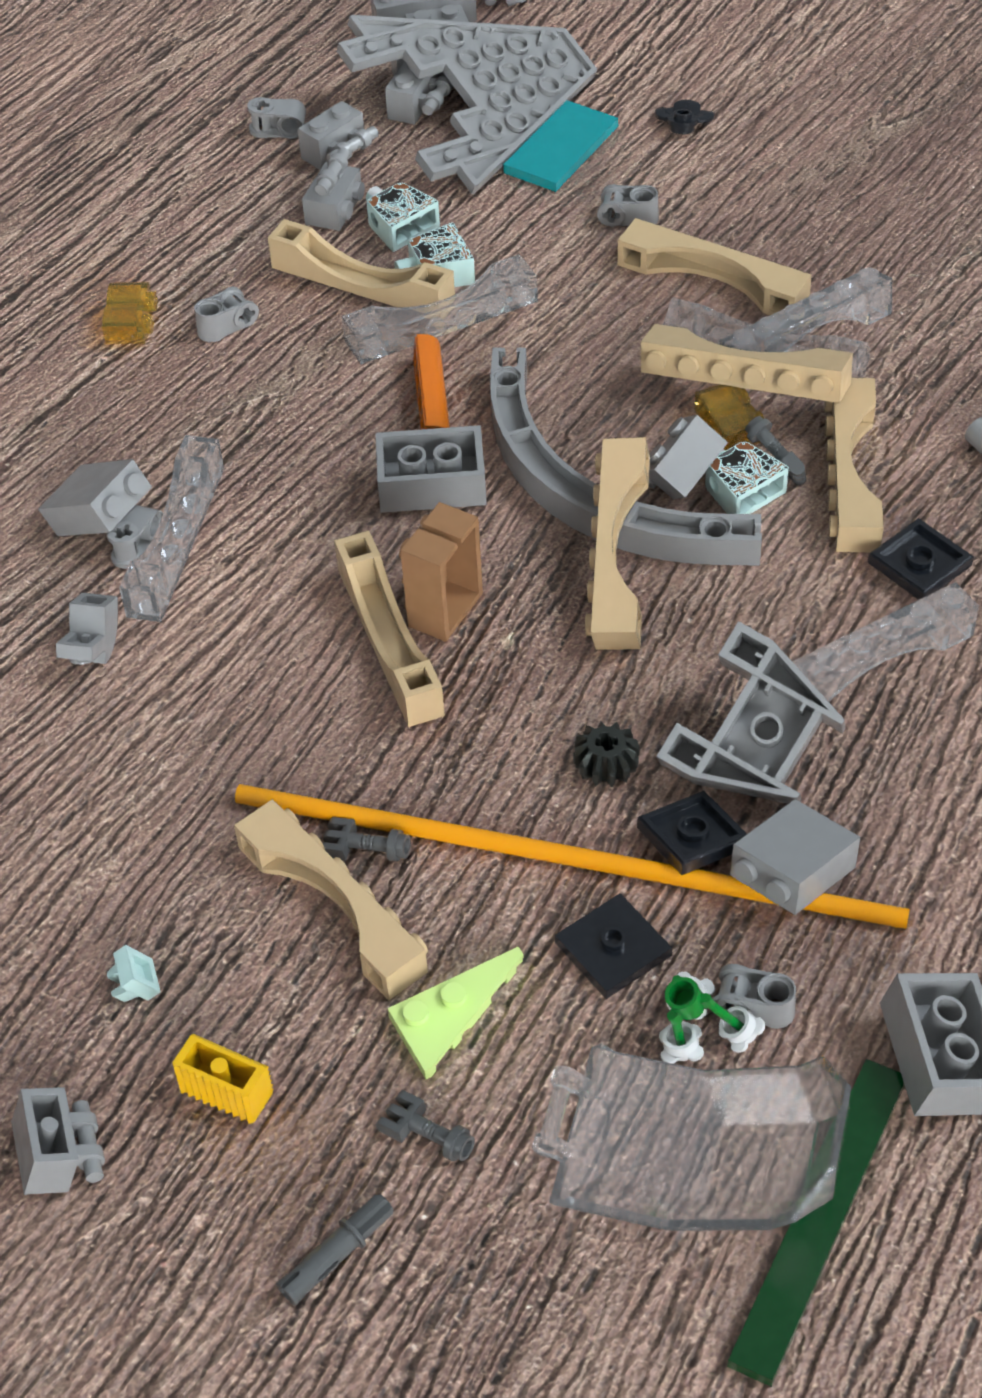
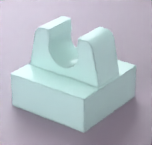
(135, 975)

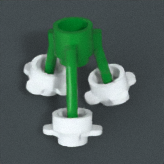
(689, 1000)

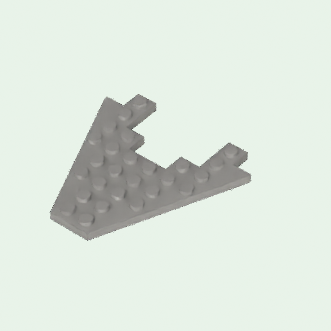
(502, 71)

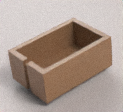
(441, 571)

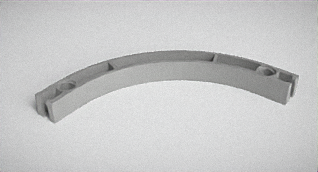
(569, 495)

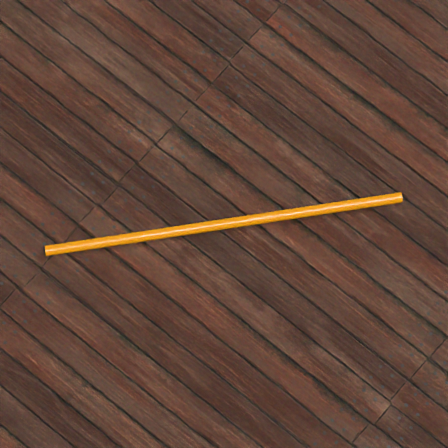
(561, 854)

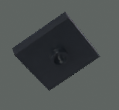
(920, 559)
(691, 832)
(613, 945)

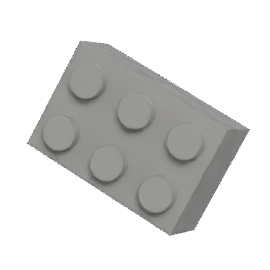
(430, 467)
(937, 1040)

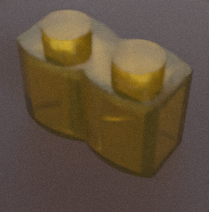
(129, 313)
(727, 412)

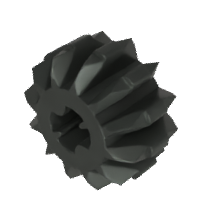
(606, 753)

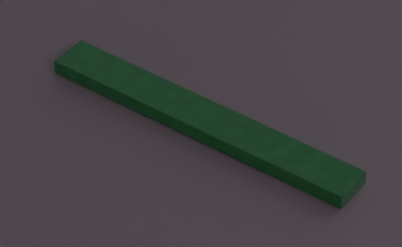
(811, 1239)

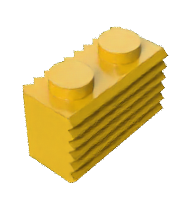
(223, 1078)

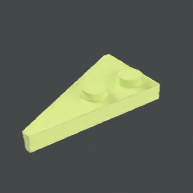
(440, 1015)

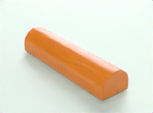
(430, 383)

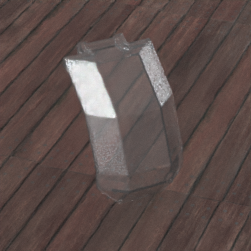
(695, 1143)

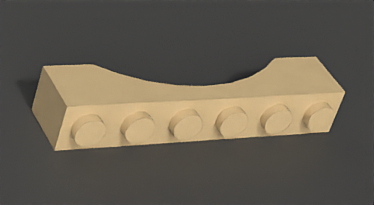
(657, 249)
(306, 254)
(806, 373)
(623, 479)
(857, 510)
(402, 662)
(282, 847)

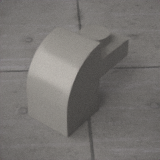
(92, 629)

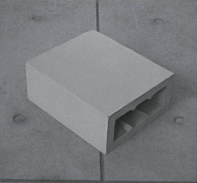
(95, 498)
(794, 856)

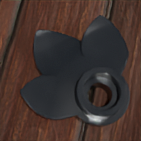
(684, 116)

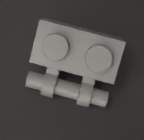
(411, 97)
(331, 130)
(333, 193)
(684, 456)
(47, 1143)

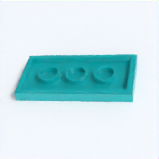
(560, 145)

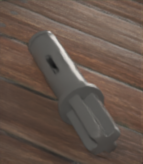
(334, 1249)

